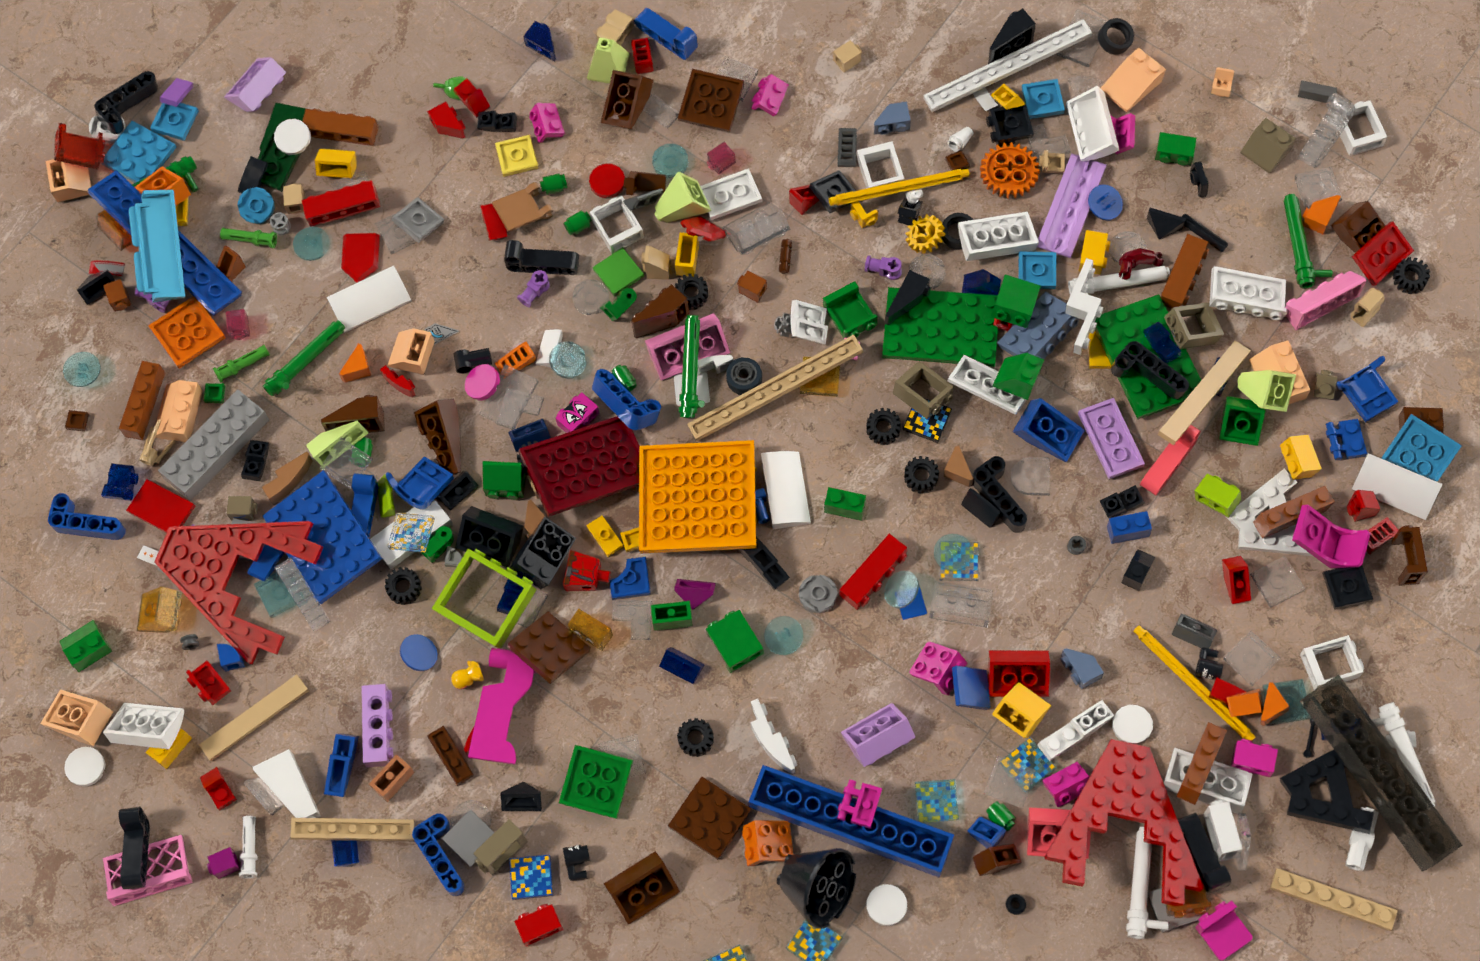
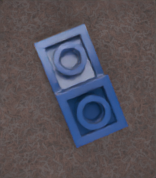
(265, 565)

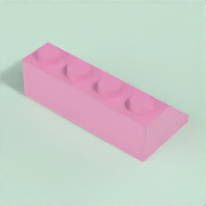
(1324, 299)
(668, 348)

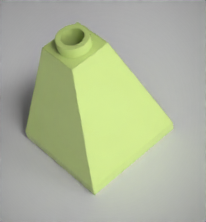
(606, 58)
(681, 200)
(1267, 388)

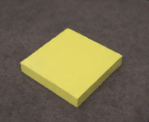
(516, 155)

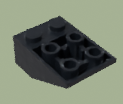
(543, 553)

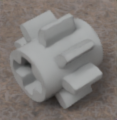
(783, 325)

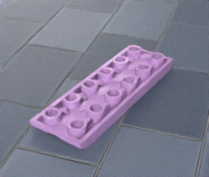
(1070, 206)

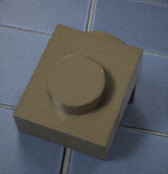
(1325, 384)

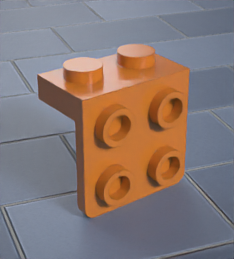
(767, 841)

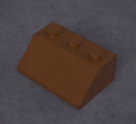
(642, 887)

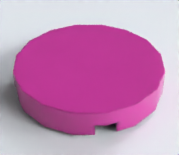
(481, 382)

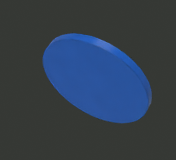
(1105, 202)
(418, 652)

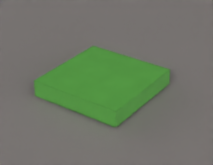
(618, 271)

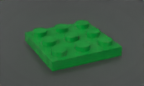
(596, 781)

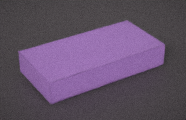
(176, 92)

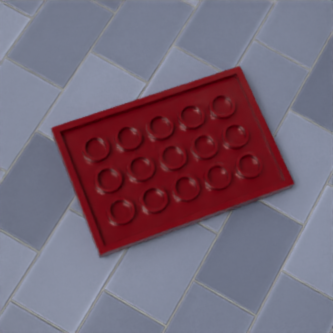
(583, 465)

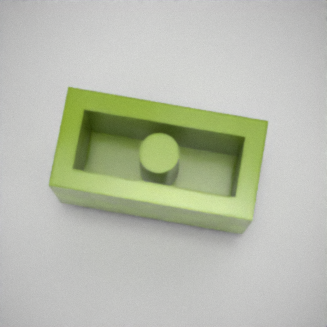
(1218, 495)

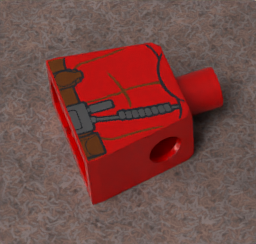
(584, 573)

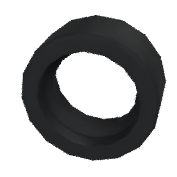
(1106, 43)
(949, 220)

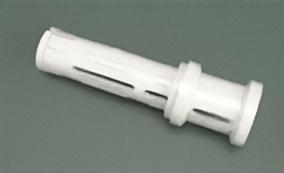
(248, 857)

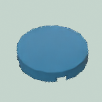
(256, 205)

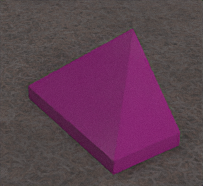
(694, 591)

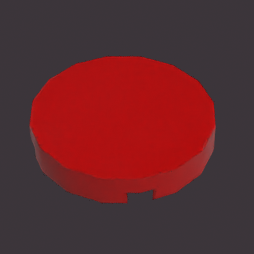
(607, 180)

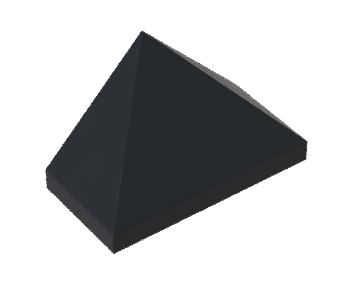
(1164, 223)
(93, 287)
(521, 798)

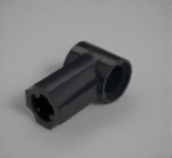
(467, 360)

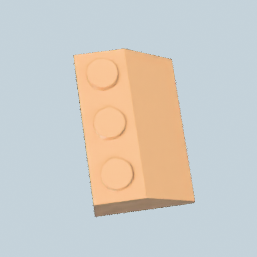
(1282, 359)
(179, 410)

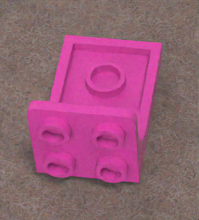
(1328, 542)

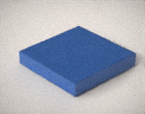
(971, 687)

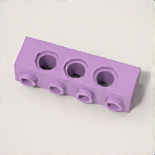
(370, 696)

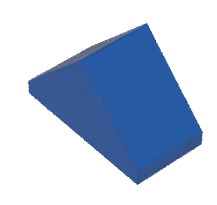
(986, 832)

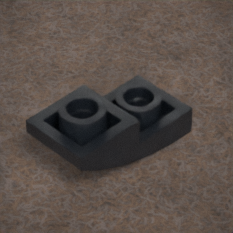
(496, 122)
(252, 174)
(255, 460)
(1122, 502)

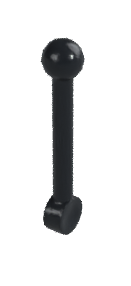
(1307, 753)

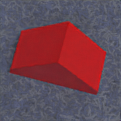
(802, 198)

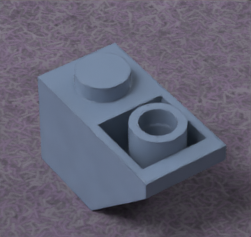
(893, 119)
(1083, 667)

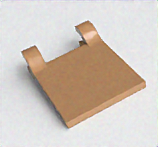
(520, 208)

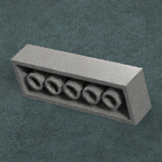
(213, 445)

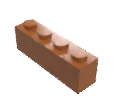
(341, 126)
(1183, 272)
(142, 400)
(1287, 514)
(1201, 763)

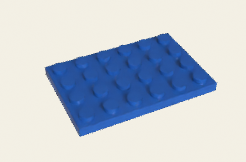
(345, 544)

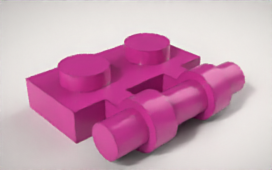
(866, 803)

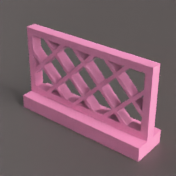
(156, 884)

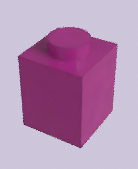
(223, 863)

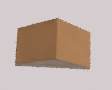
(958, 469)

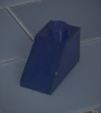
(539, 39)

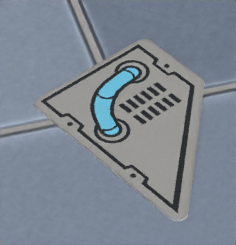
(440, 332)

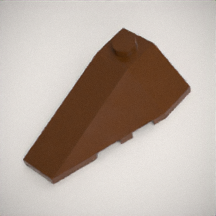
(442, 429)

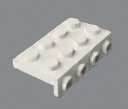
(1248, 293)

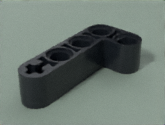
(128, 96)
(531, 260)
(1150, 373)
(1002, 497)
(135, 847)
(1209, 869)

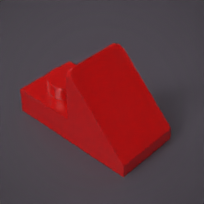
(471, 97)
(217, 788)

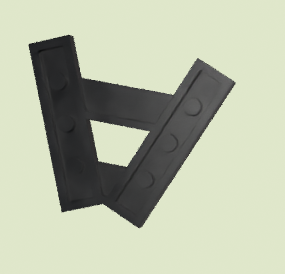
(1340, 810)

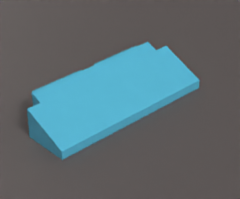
(159, 256)

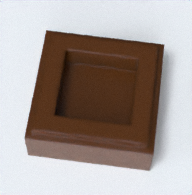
(957, 161)
(76, 420)

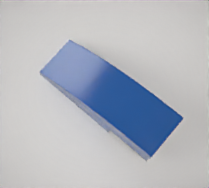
(340, 764)

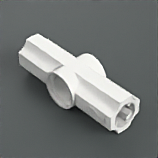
(1360, 844)

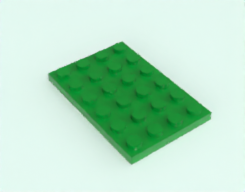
(1126, 325)
(943, 329)

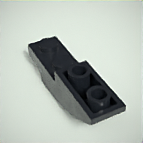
(765, 564)

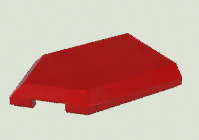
(702, 227)
(360, 254)

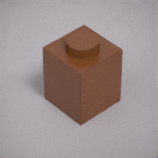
(752, 286)
(117, 295)

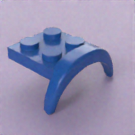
(1368, 391)
(421, 483)

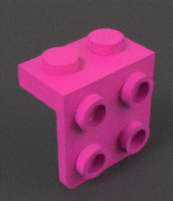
(936, 665)
(1223, 930)

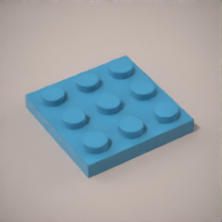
(138, 152)
(1421, 449)

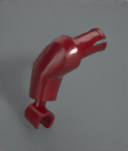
(1136, 257)

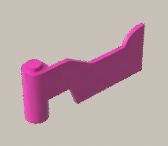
(496, 708)

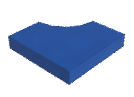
(633, 580)

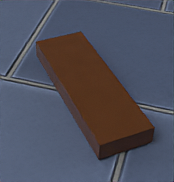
(450, 755)

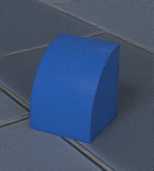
(229, 657)

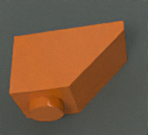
(1320, 213)

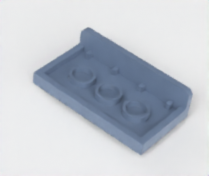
(1045, 329)

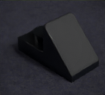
(909, 212)

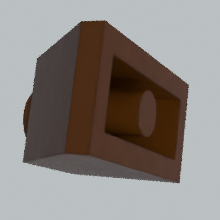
(996, 859)

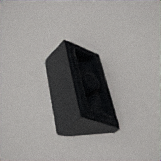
(457, 490)
(980, 508)

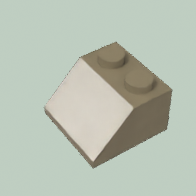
(1268, 145)

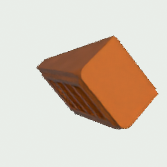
(518, 351)

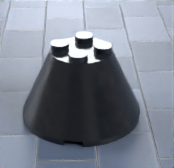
(819, 884)

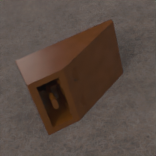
(1358, 225)
(662, 313)

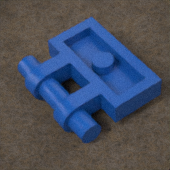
(1351, 438)

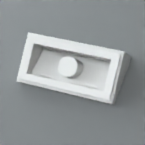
(549, 341)

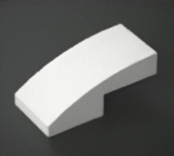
(718, 362)

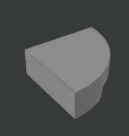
(452, 557)

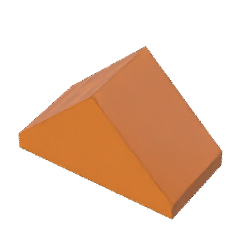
(356, 366)
(1245, 703)
(1274, 705)

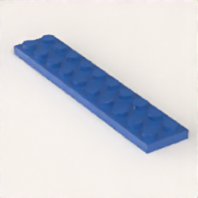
(199, 273)

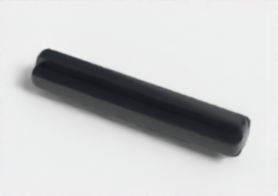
(1205, 233)

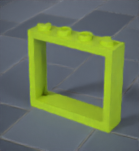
(512, 617)

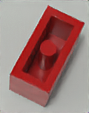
(538, 924)

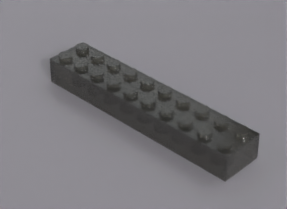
(1381, 773)

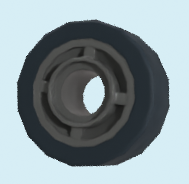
(743, 366)

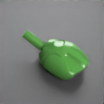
(449, 85)

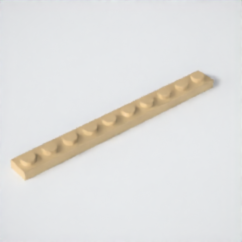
(775, 388)

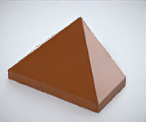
(230, 263)

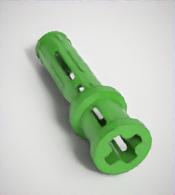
(257, 238)
(236, 365)

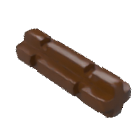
(785, 256)

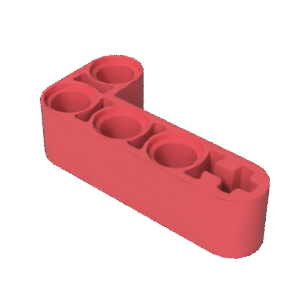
(1169, 461)

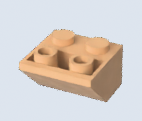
(67, 180)
(412, 351)

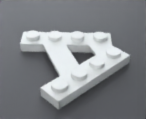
(1267, 496)

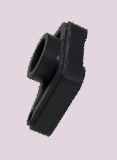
(1198, 178)

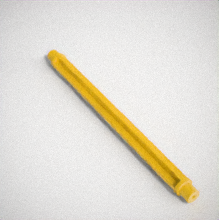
(896, 187)
(1184, 674)

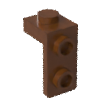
(644, 182)

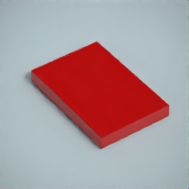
(1382, 253)
(160, 507)

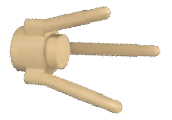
(149, 455)

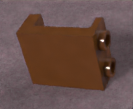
(1415, 556)

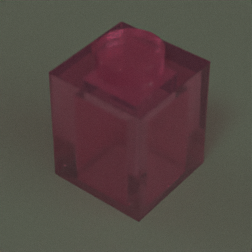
(720, 158)
(237, 324)

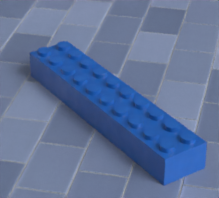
(817, 810)

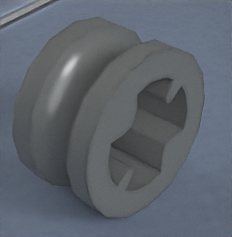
(1076, 551)
(189, 642)

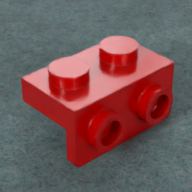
(209, 682)

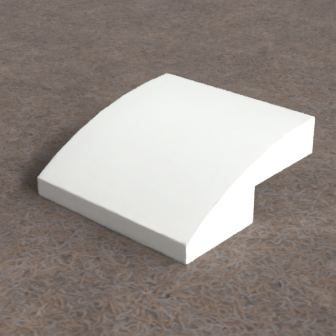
(808, 322)

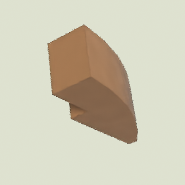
(288, 478)

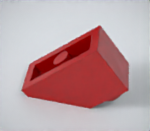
(1237, 579)

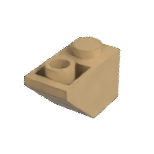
(656, 263)

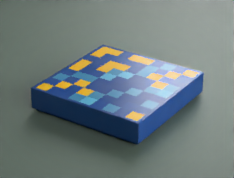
(531, 877)

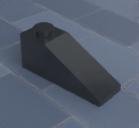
(909, 295)

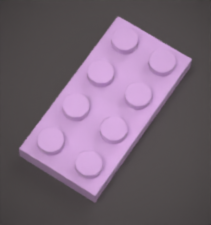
(1111, 438)

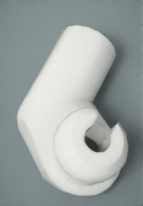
(913, 196)

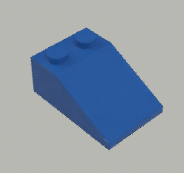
(1048, 429)

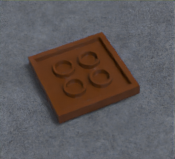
(711, 100)
(549, 647)
(709, 818)

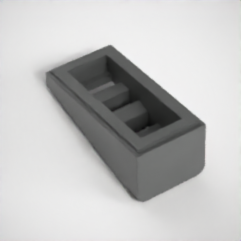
(847, 135)

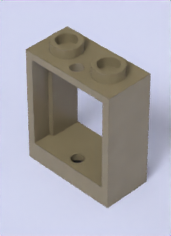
(1207, 320)
(914, 400)
(499, 847)

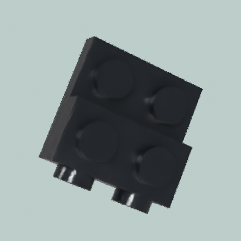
(1009, 125)

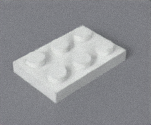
(731, 194)

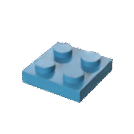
(1043, 98)
(174, 120)
(1038, 268)

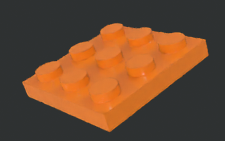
(187, 332)

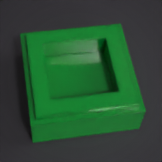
(214, 393)

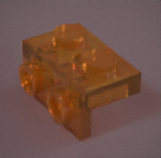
(1194, 902)

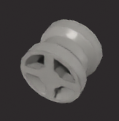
(278, 219)

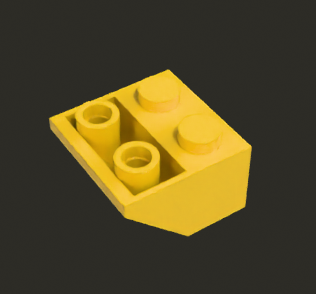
(1021, 710)

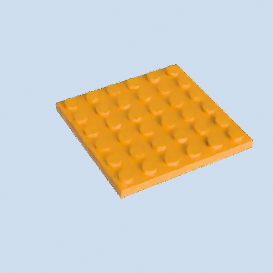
(697, 497)

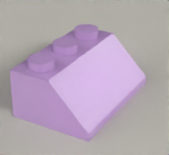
(256, 84)
(878, 734)

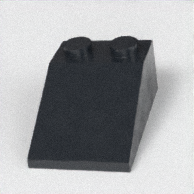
(1015, 34)

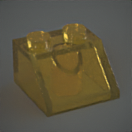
(159, 610)

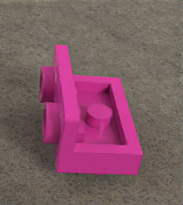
(770, 94)
(546, 121)
(1124, 131)
(1066, 783)

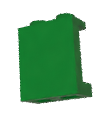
(1015, 301)
(849, 311)
(734, 640)

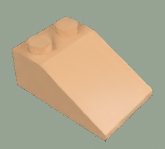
(1133, 80)
(77, 717)

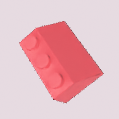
(1044, 827)

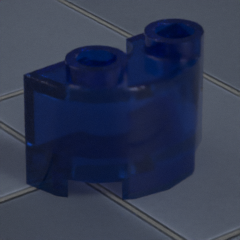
(120, 482)

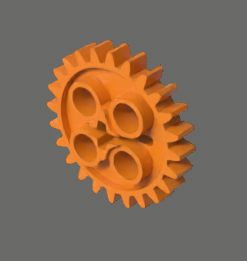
(1010, 156)

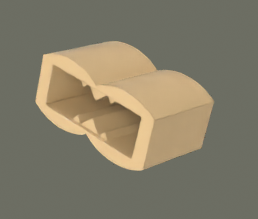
(616, 27)
(1367, 306)

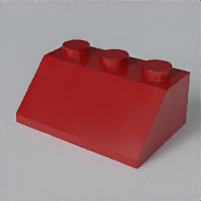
(1015, 666)

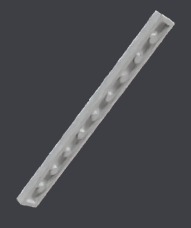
(1007, 65)

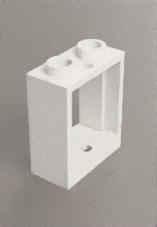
(1369, 142)
(877, 153)
(623, 239)
(1312, 667)
(1222, 830)

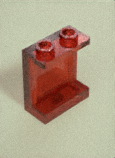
(78, 149)

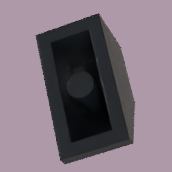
(1138, 570)

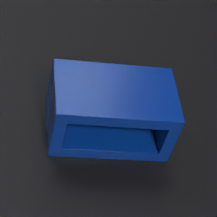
(1129, 527)

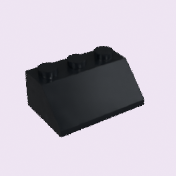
(490, 535)

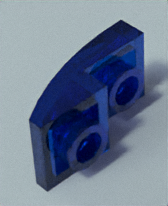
(509, 597)

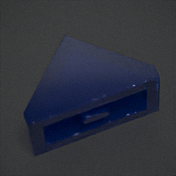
(981, 283)

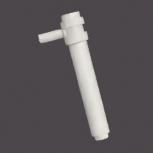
(1114, 281)
(1395, 726)
(1137, 914)

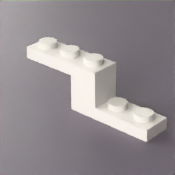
(1084, 306)

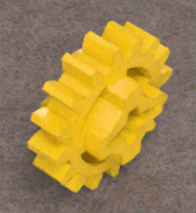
(932, 227)

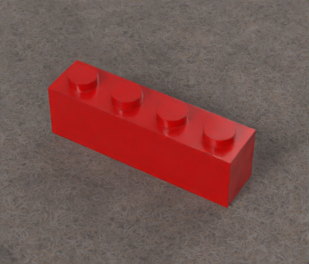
(340, 203)
(873, 571)

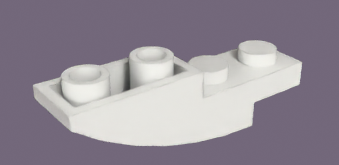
(1076, 730)
(773, 744)

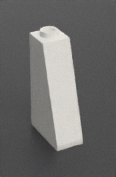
(288, 784)

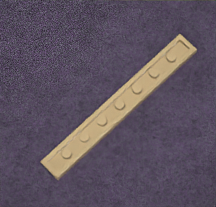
(1204, 393)

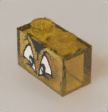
(590, 629)

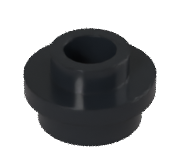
(1018, 898)

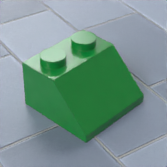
(1019, 374)
(1241, 421)
(503, 480)
(85, 646)

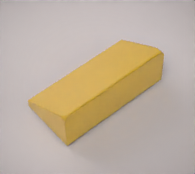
(1007, 97)

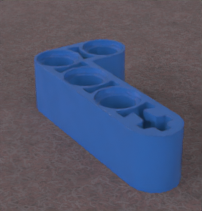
(678, 41)
(632, 412)
(365, 497)
(87, 521)
(440, 858)

